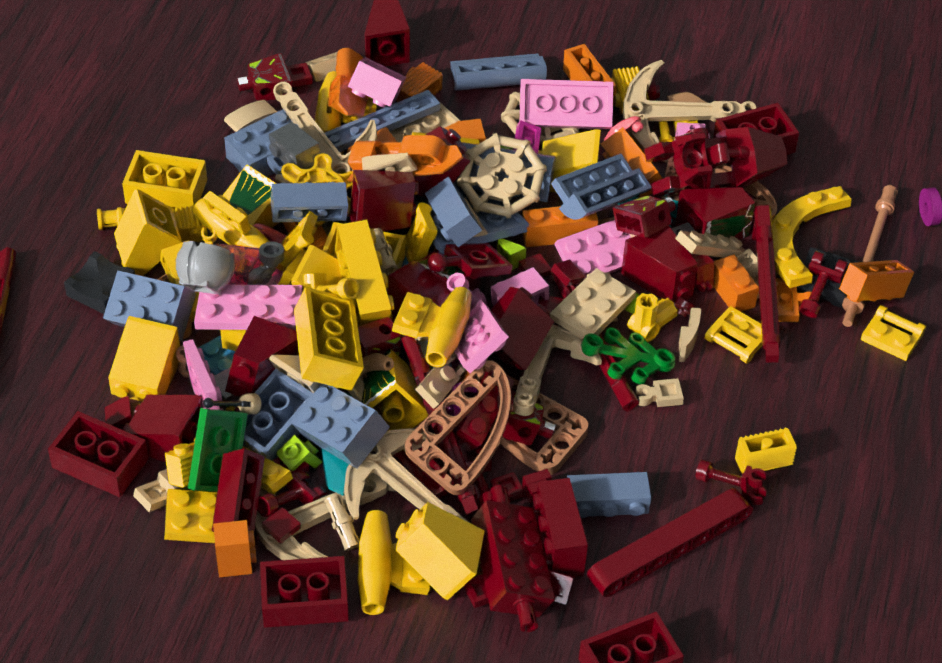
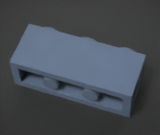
(294, 200)
(452, 212)
(611, 494)

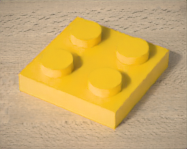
(190, 515)

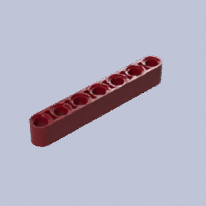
(669, 542)

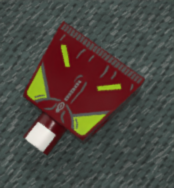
(264, 76)
(643, 215)
(379, 337)
(525, 428)

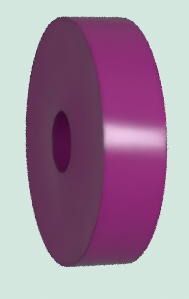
(930, 206)

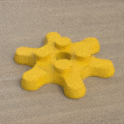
(319, 173)

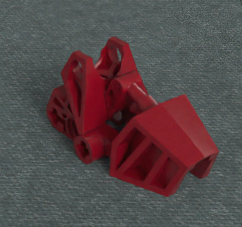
(695, 156)

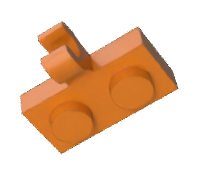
(789, 301)

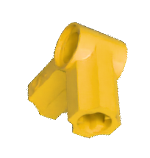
(651, 315)

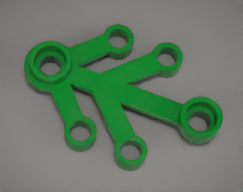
(658, 360)

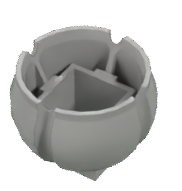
(204, 267)

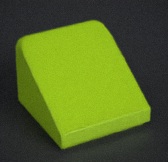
(511, 252)

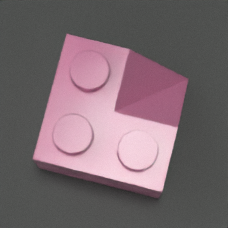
(376, 82)

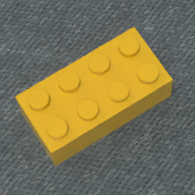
(362, 262)
(328, 339)

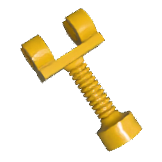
(346, 288)

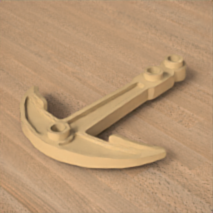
(669, 110)
(302, 118)
(530, 383)
(391, 472)
(311, 515)

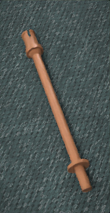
(885, 207)

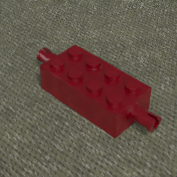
(513, 559)

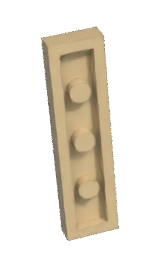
(709, 244)

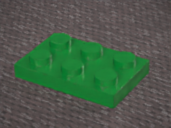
(216, 434)

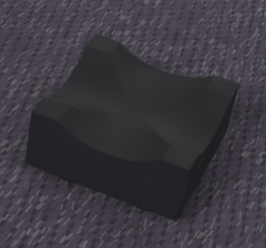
(94, 282)
(831, 290)

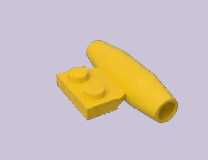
(329, 118)
(230, 223)
(442, 324)
(382, 565)

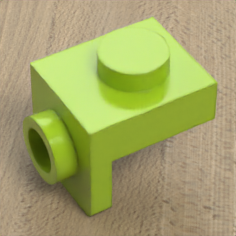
(296, 451)

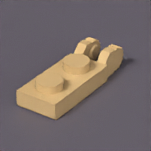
(439, 382)

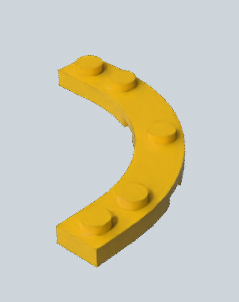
(787, 223)

